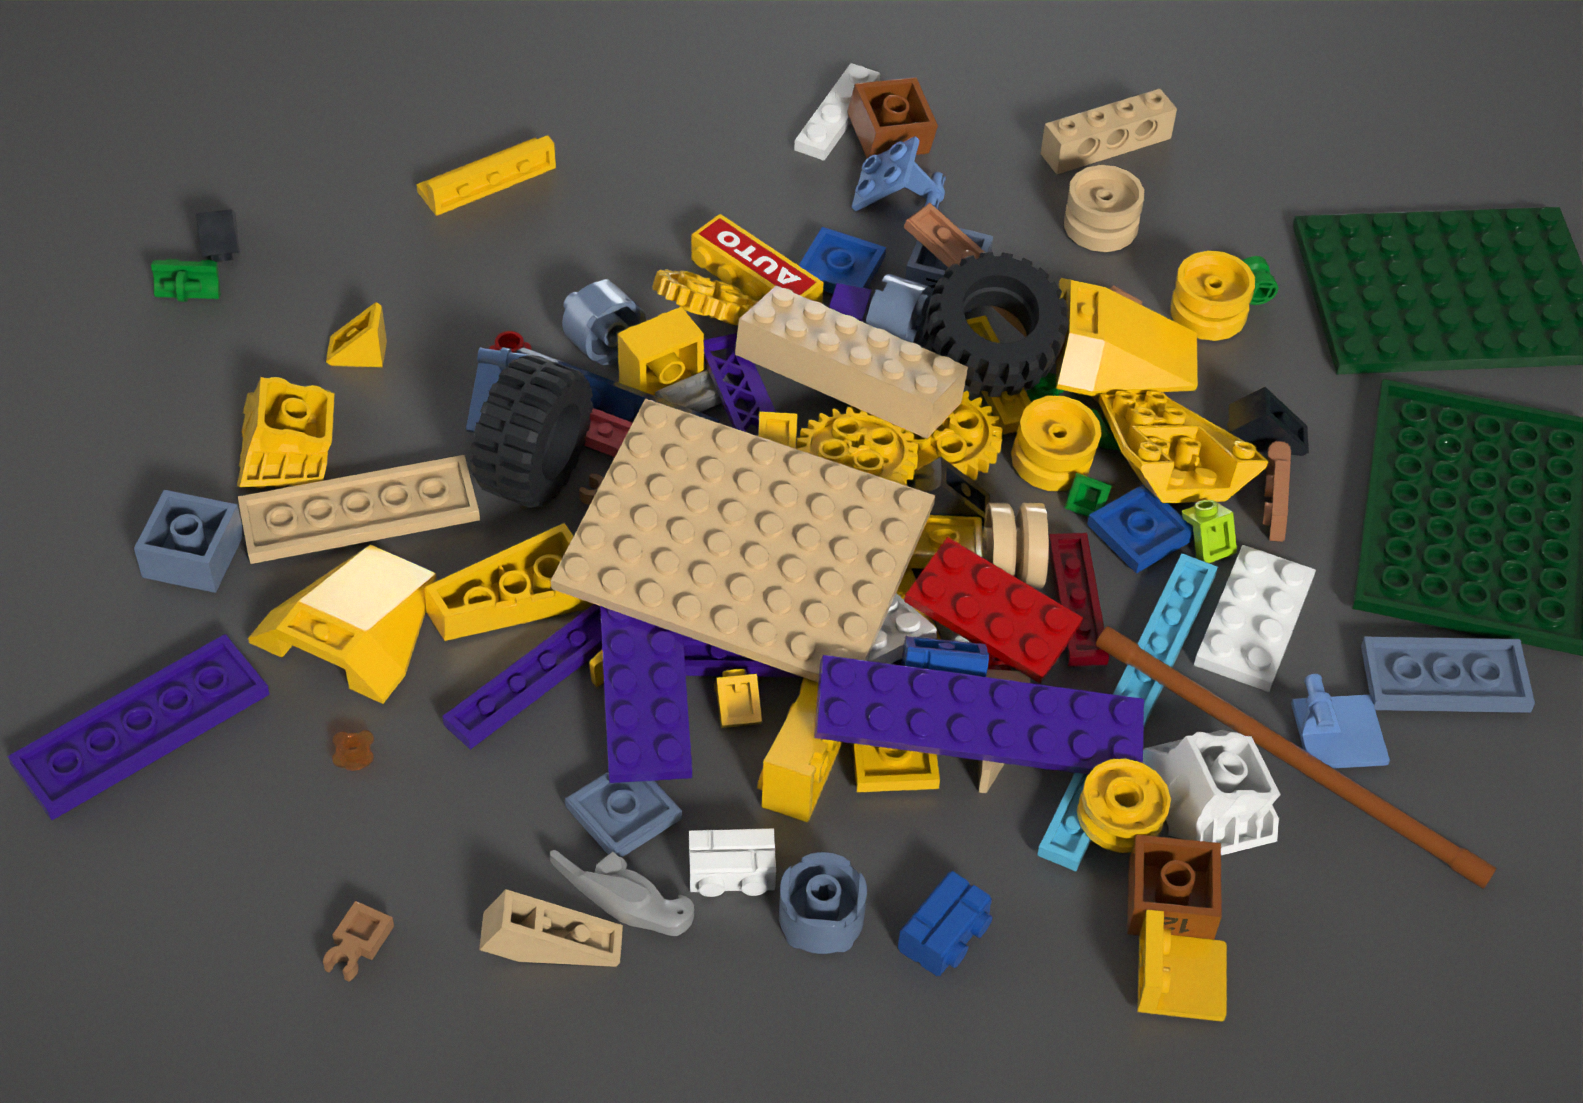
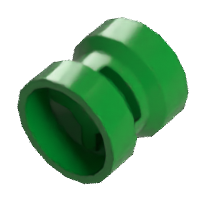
(1265, 283)

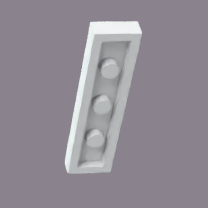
(831, 117)

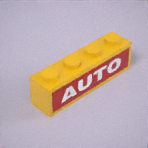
(748, 262)

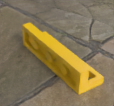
(488, 175)

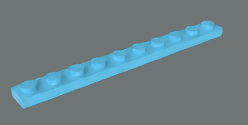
(1163, 638)

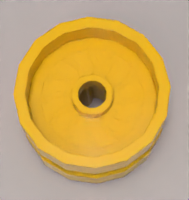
(1212, 294)
(1055, 442)

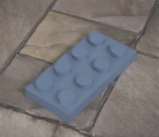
(1447, 674)

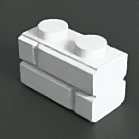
(732, 861)

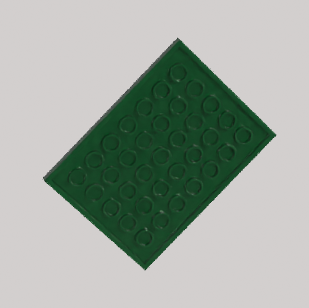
(1445, 289)
(1474, 517)

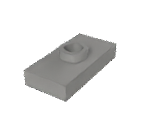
(693, 392)

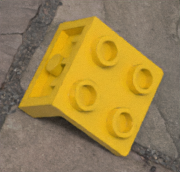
(1180, 973)

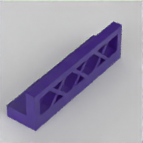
(748, 381)

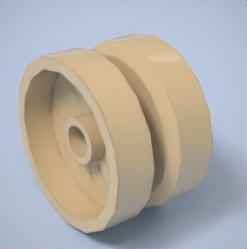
(1103, 208)
(1019, 543)

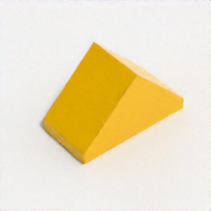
(360, 341)

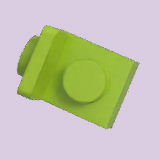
(1212, 530)

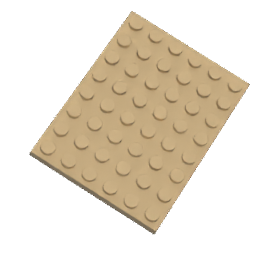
(743, 542)

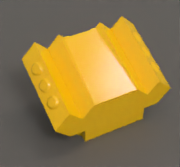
(285, 434)

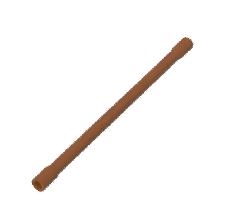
(1458, 858)

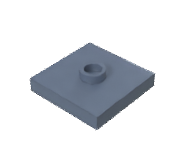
(622, 813)

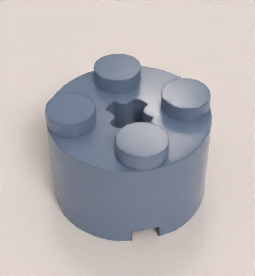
(901, 308)
(596, 317)
(822, 903)

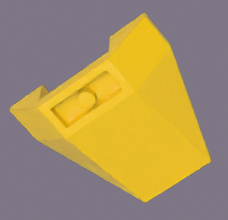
(1121, 346)
(1177, 450)
(357, 618)

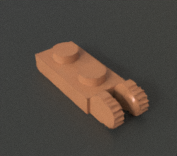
(1278, 489)

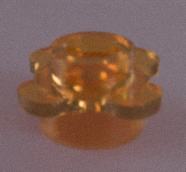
(356, 758)

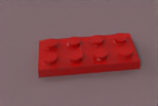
(993, 609)

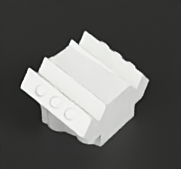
(1217, 790)

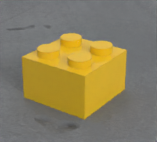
(660, 351)

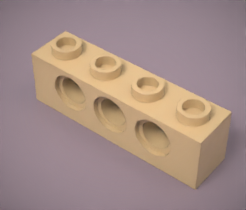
(1108, 131)

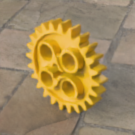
(703, 296)
(965, 439)
(861, 443)

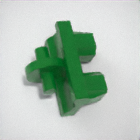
(186, 279)

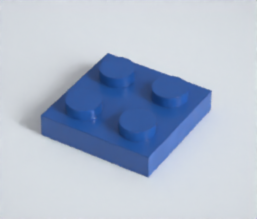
(842, 259)
(1140, 528)

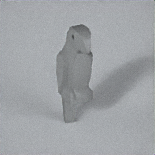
(628, 895)

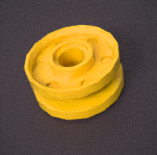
(1126, 784)

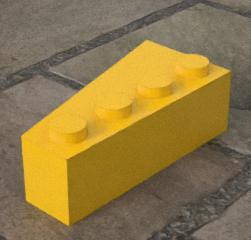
(503, 589)
(797, 761)

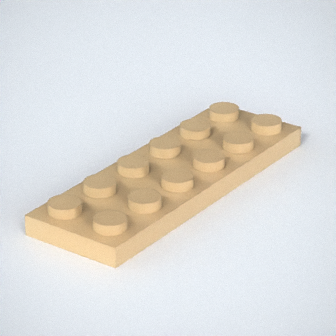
(358, 509)

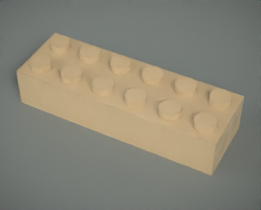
(851, 361)

